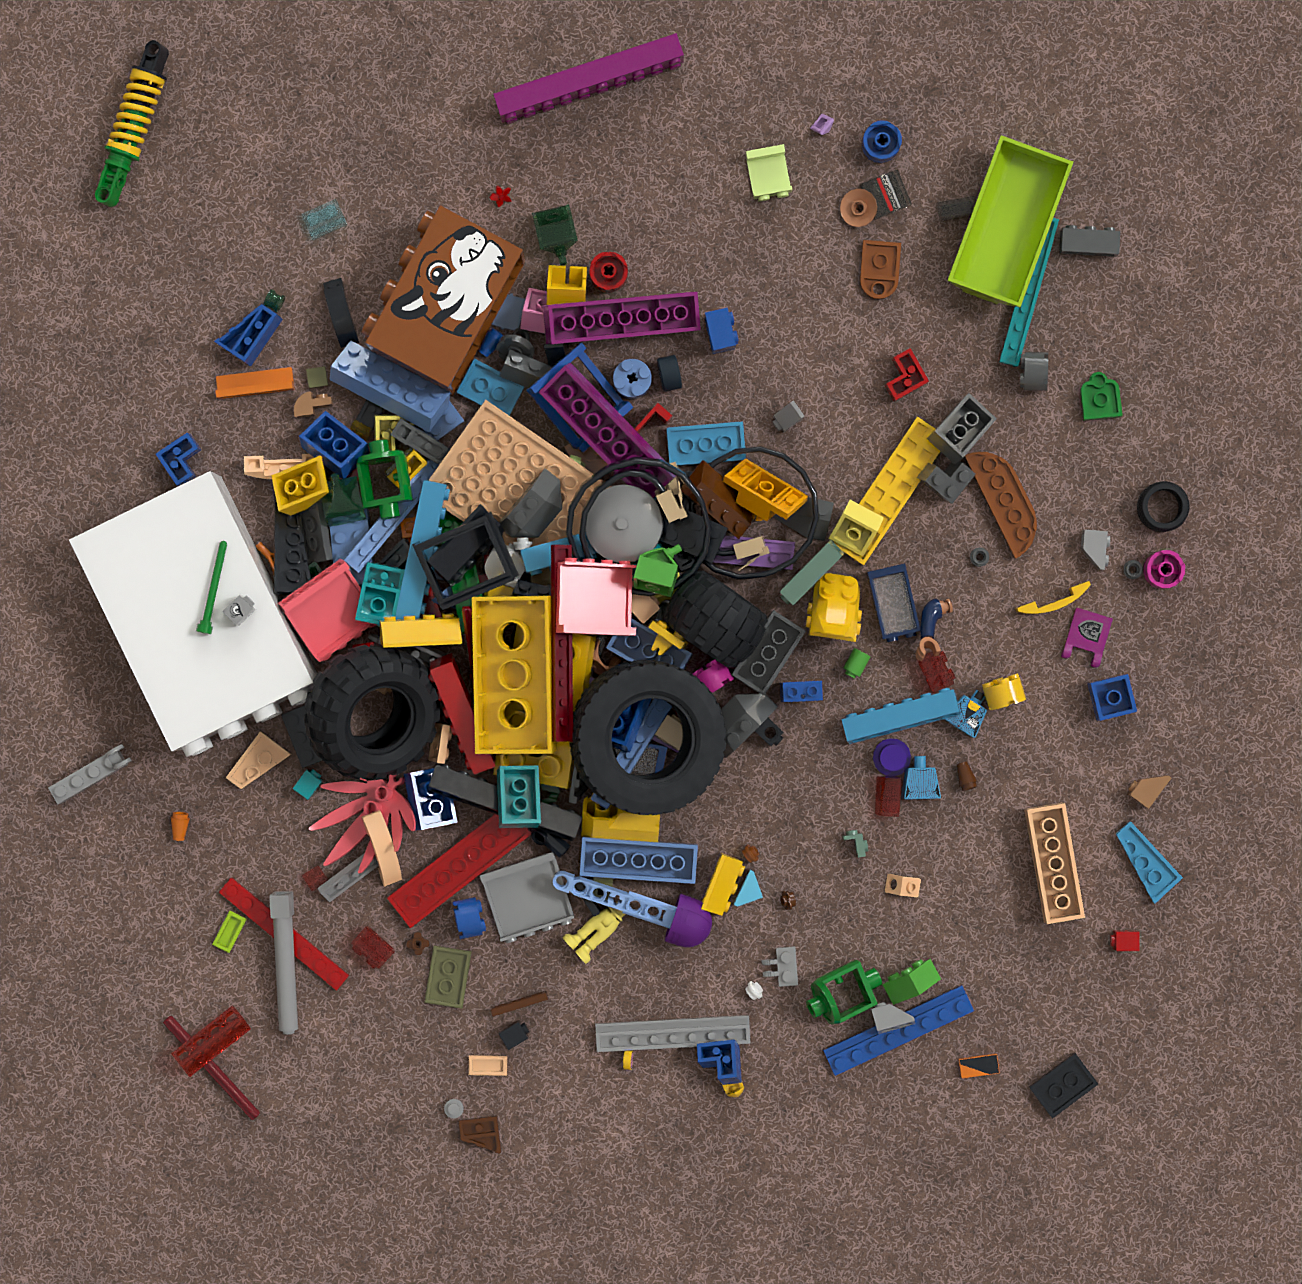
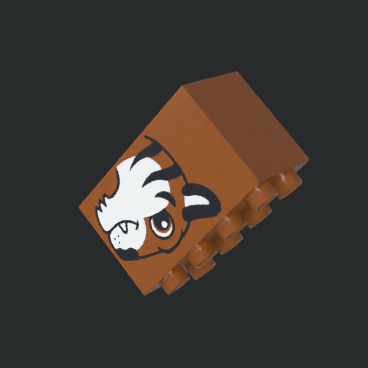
(444, 298)

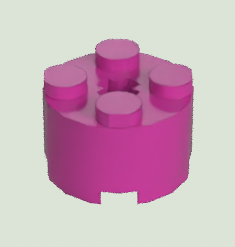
(1153, 572)
(714, 676)

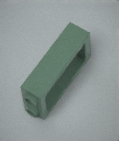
(811, 573)

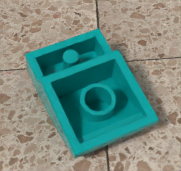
(379, 592)

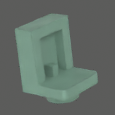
(860, 844)

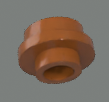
(750, 853)

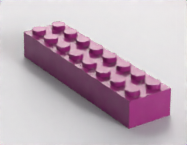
(621, 317)
(601, 425)

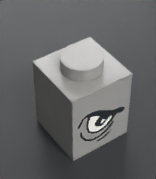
(239, 609)

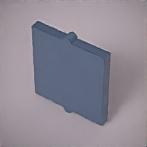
(510, 313)

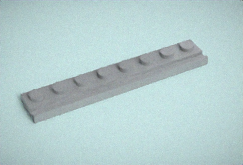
(671, 1033)

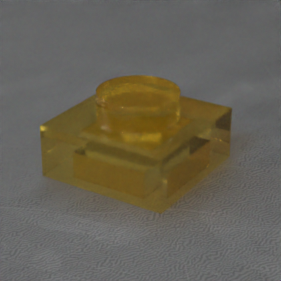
(360, 429)

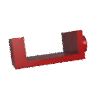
(660, 412)

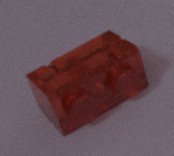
(936, 671)
(372, 947)

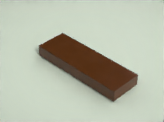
(519, 1003)

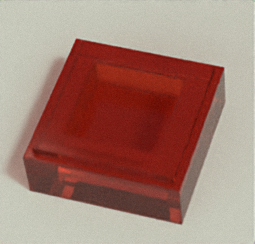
(315, 878)

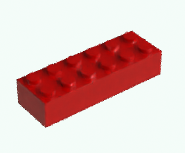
(460, 710)

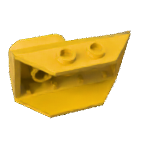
(835, 608)

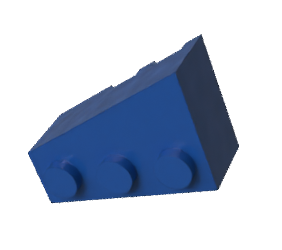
(251, 334)

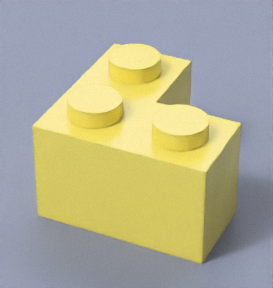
(384, 426)

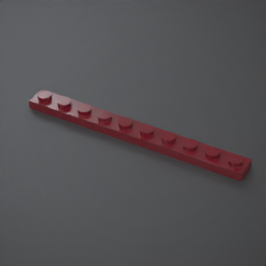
(561, 660)

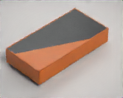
(979, 1065)

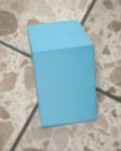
(749, 890)

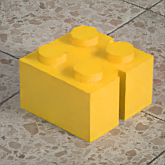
(559, 292)

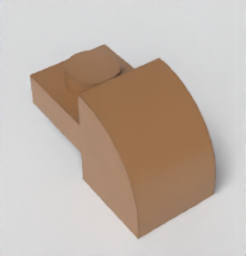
(306, 405)

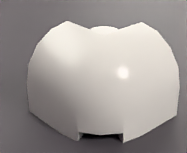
(494, 567)

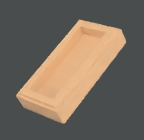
(487, 1065)

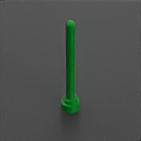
(205, 624)

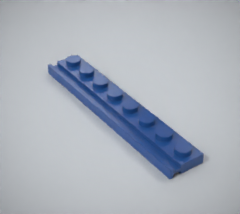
(870, 1044)

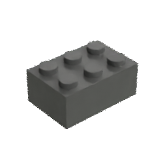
(961, 428)

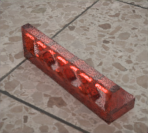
(213, 1043)

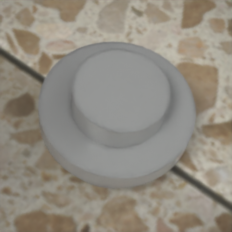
(453, 1108)

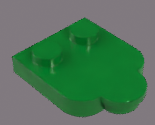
(1100, 398)

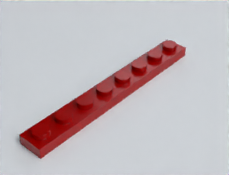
(303, 948)

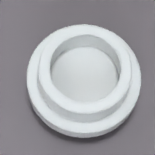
(522, 543)
(754, 990)

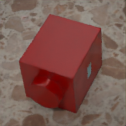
(1125, 940)

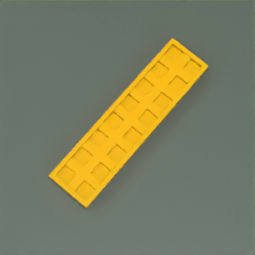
(897, 481)

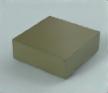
(317, 377)

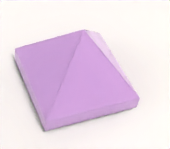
(822, 124)

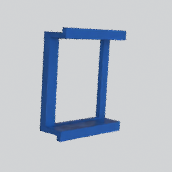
(621, 406)

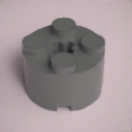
(1036, 371)

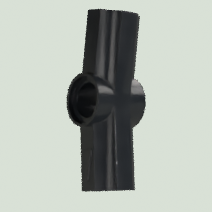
(552, 842)

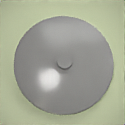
(624, 523)

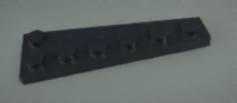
(290, 556)

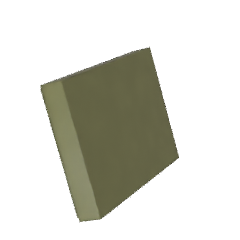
(448, 976)

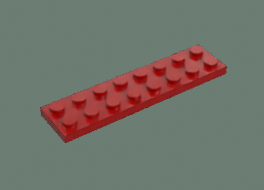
(455, 869)

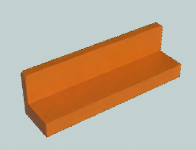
(254, 383)

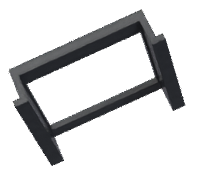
(499, 545)

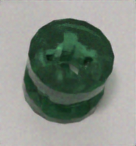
(274, 300)

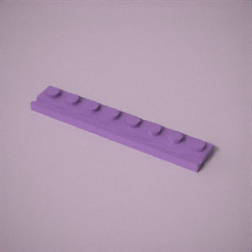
(779, 552)

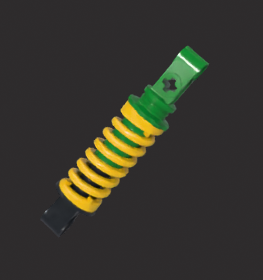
(123, 143)

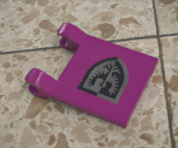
(1089, 633)

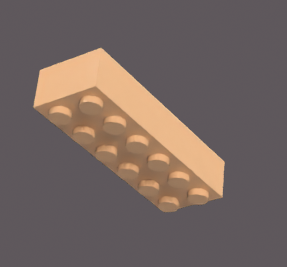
(1054, 863)

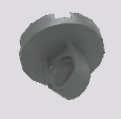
(515, 343)

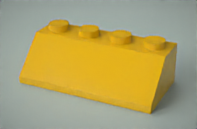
(420, 631)

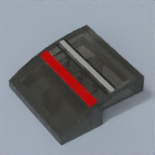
(888, 192)

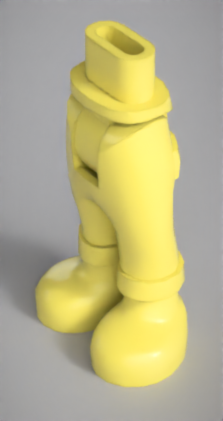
(604, 923)

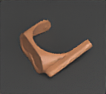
(597, 664)

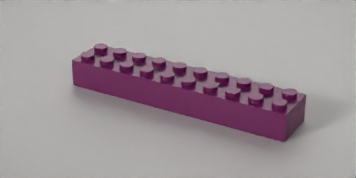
(589, 78)

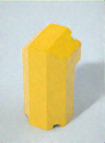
(617, 824)

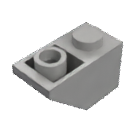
(1094, 547)

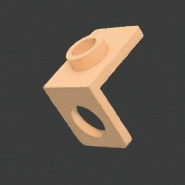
(905, 885)

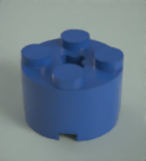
(875, 151)
(468, 917)

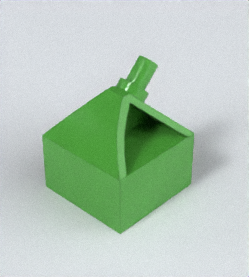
(657, 571)

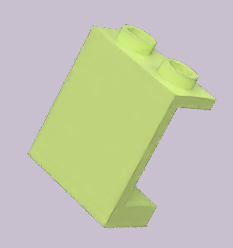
(768, 172)

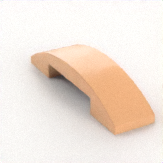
(260, 468)
(383, 847)

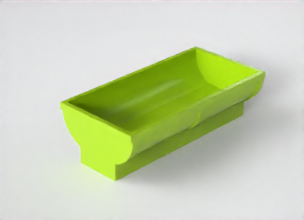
(1009, 222)

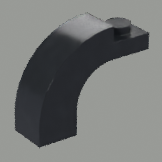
(340, 312)

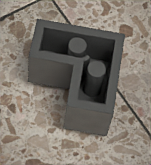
(946, 483)

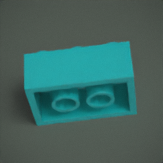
(518, 796)

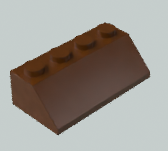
(719, 499)

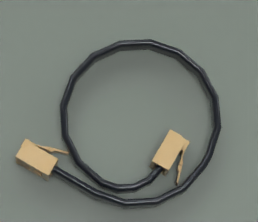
(757, 545)

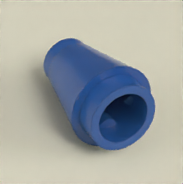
(490, 342)

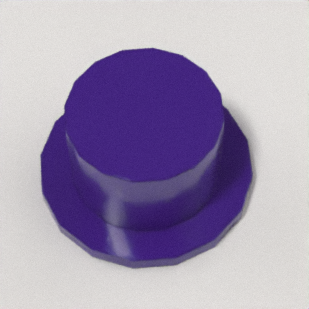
(891, 757)

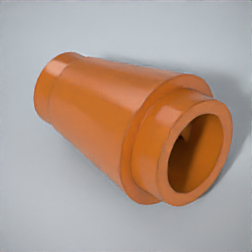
(179, 825)

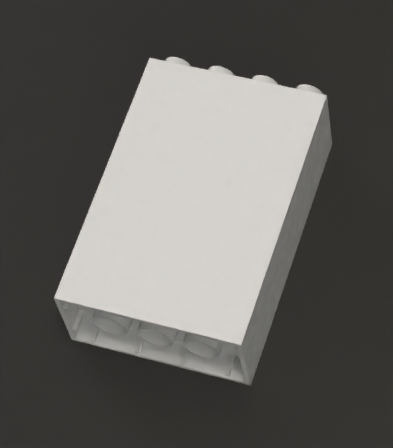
(154, 584)

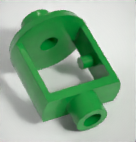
(378, 455)
(824, 1003)

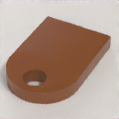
(880, 266)

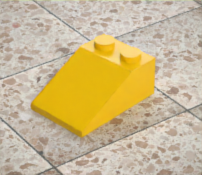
(300, 486)

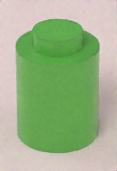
(856, 663)

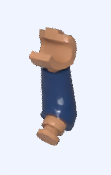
(930, 614)

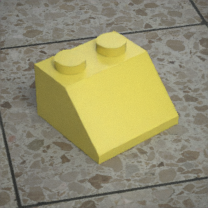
(856, 528)

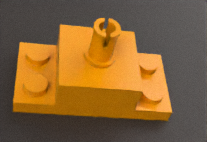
(763, 492)

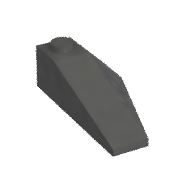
(803, 517)

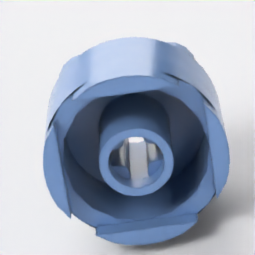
(642, 375)

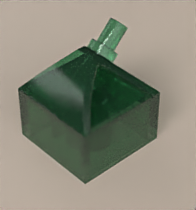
(555, 231)
(343, 501)

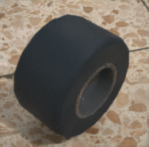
(669, 373)

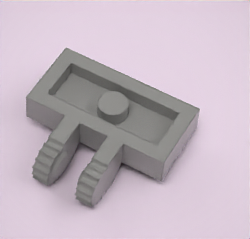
(786, 966)

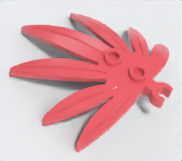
(380, 796)

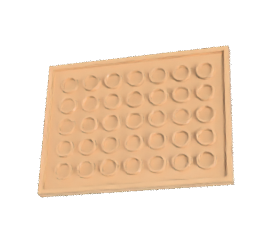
(498, 462)

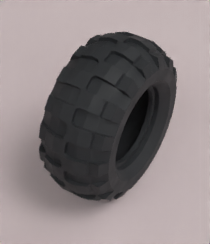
(402, 735)

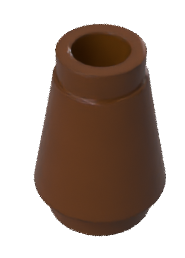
(966, 777)

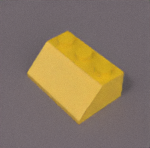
(722, 884)

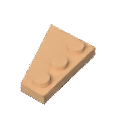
(257, 760)

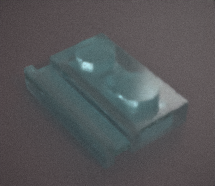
(324, 219)

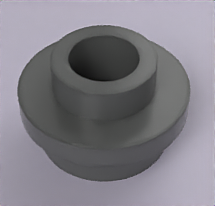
(984, 561)
(1139, 569)

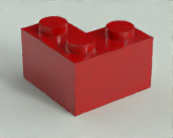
(911, 376)

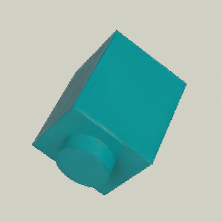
(308, 783)

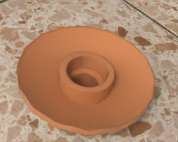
(850, 204)

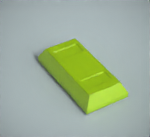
(229, 931)

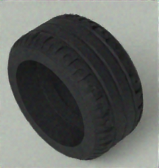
(1183, 503)

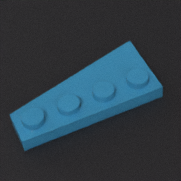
(1152, 868)

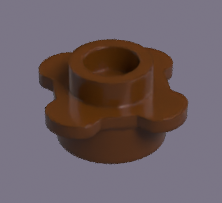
(788, 900)
(417, 938)

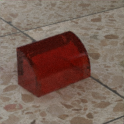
(888, 796)

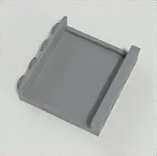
(525, 897)

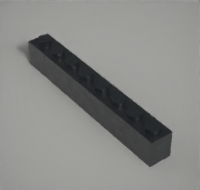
(484, 796)

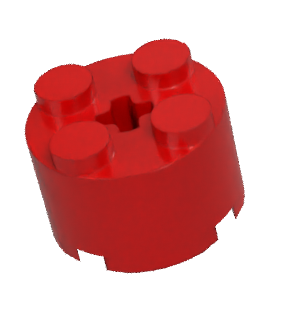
(608, 261)

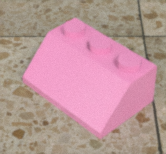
(532, 311)

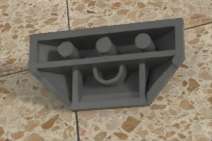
(534, 508)
(743, 716)

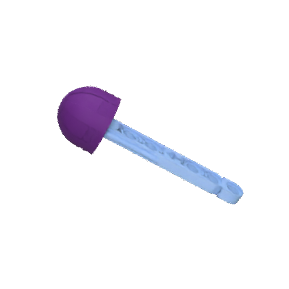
(685, 922)

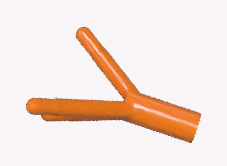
(268, 555)

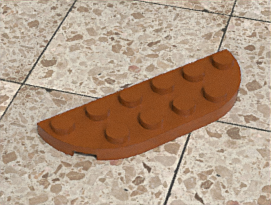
(1005, 499)

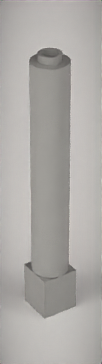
(282, 911)

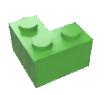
(911, 981)

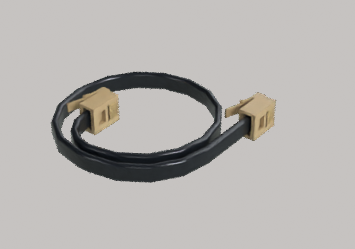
(663, 494)

